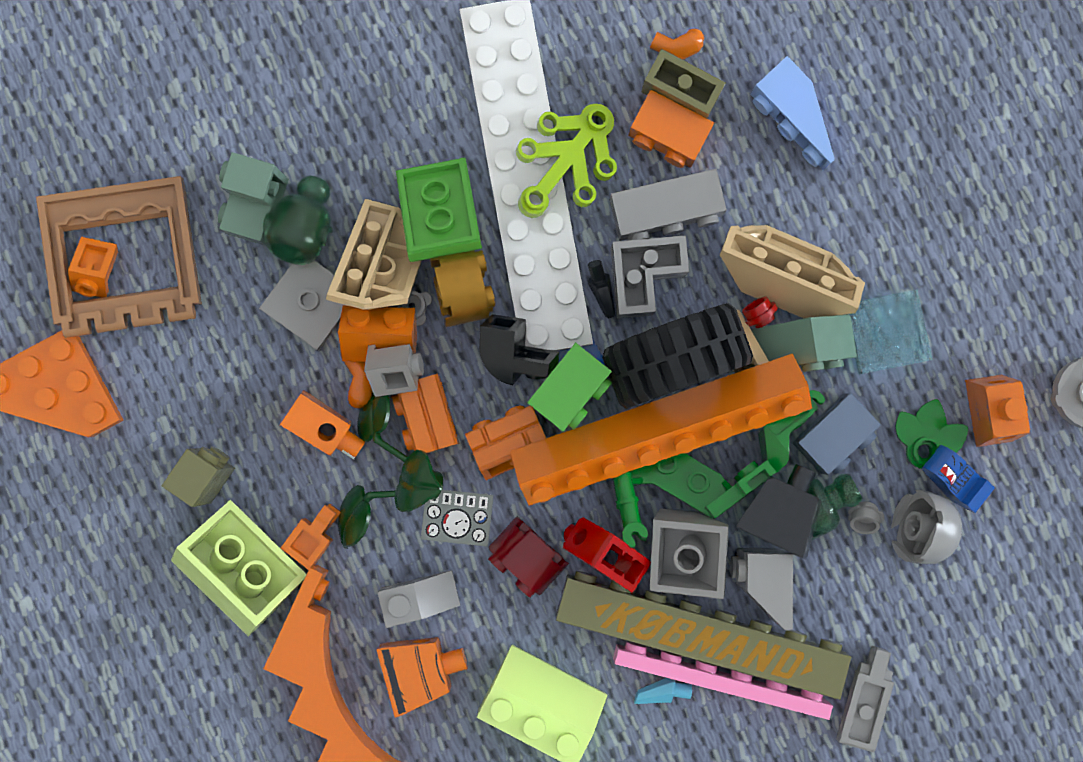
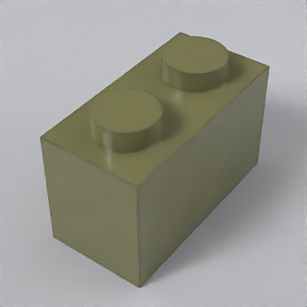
(683, 83)
(199, 475)

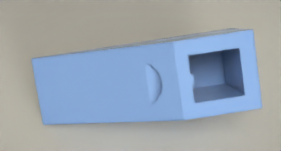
(793, 104)

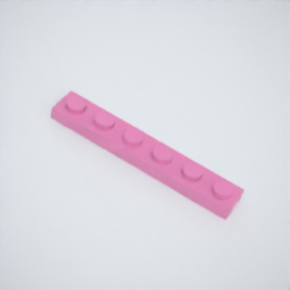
(707, 676)

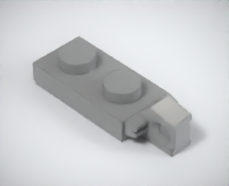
(867, 702)

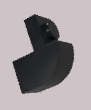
(505, 351)

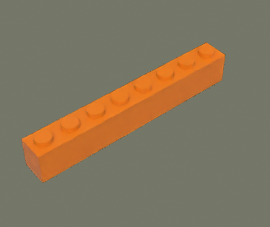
(661, 429)

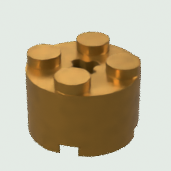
(462, 288)

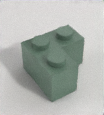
(253, 192)
(814, 341)

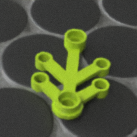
(570, 154)

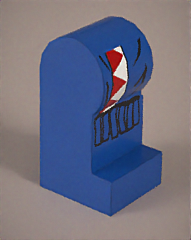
(957, 479)

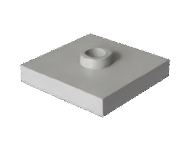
(302, 305)

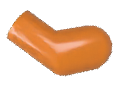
(682, 46)

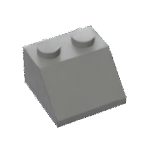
(688, 554)
(767, 580)

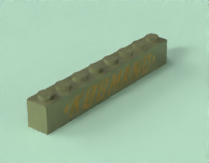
(704, 636)

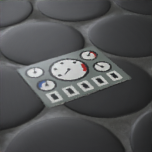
(458, 518)

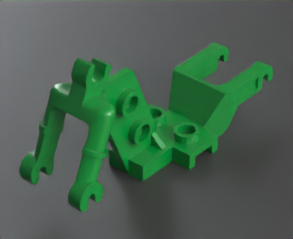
(701, 485)

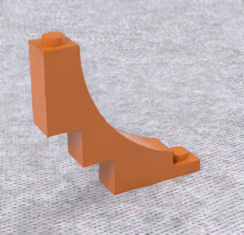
(305, 659)

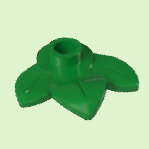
(928, 428)

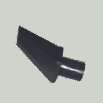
(601, 287)

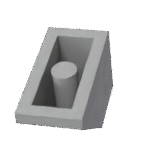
(418, 598)

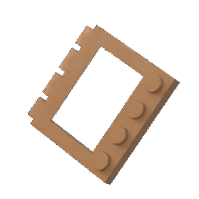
(108, 207)

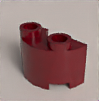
(526, 558)

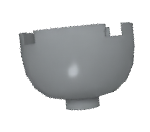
(927, 528)

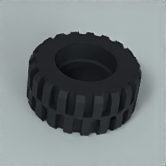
(677, 355)

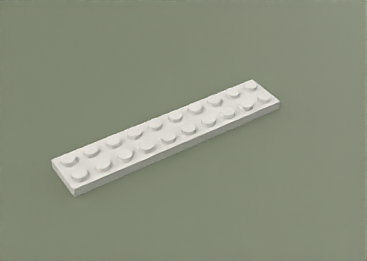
(509, 103)

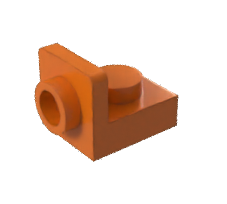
(92, 267)

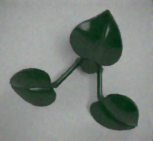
(416, 483)

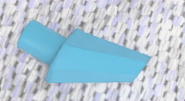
(663, 692)

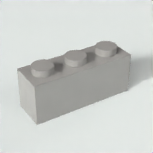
(668, 206)

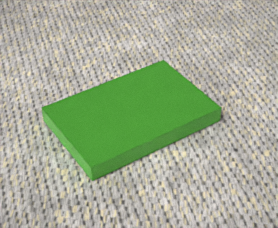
(438, 210)

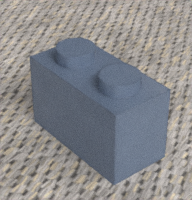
(837, 434)

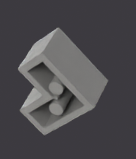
(638, 264)

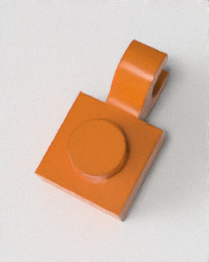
(309, 539)

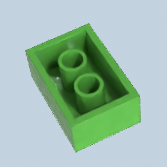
(570, 388)

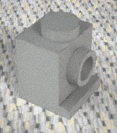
(393, 369)

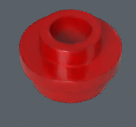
(760, 312)

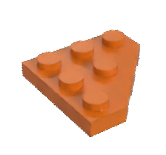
(58, 387)

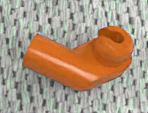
(360, 389)

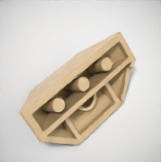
(375, 261)
(790, 272)

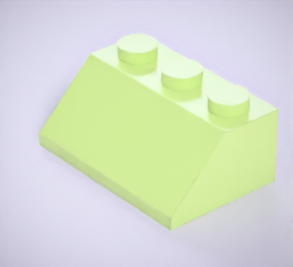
(238, 567)
(542, 706)

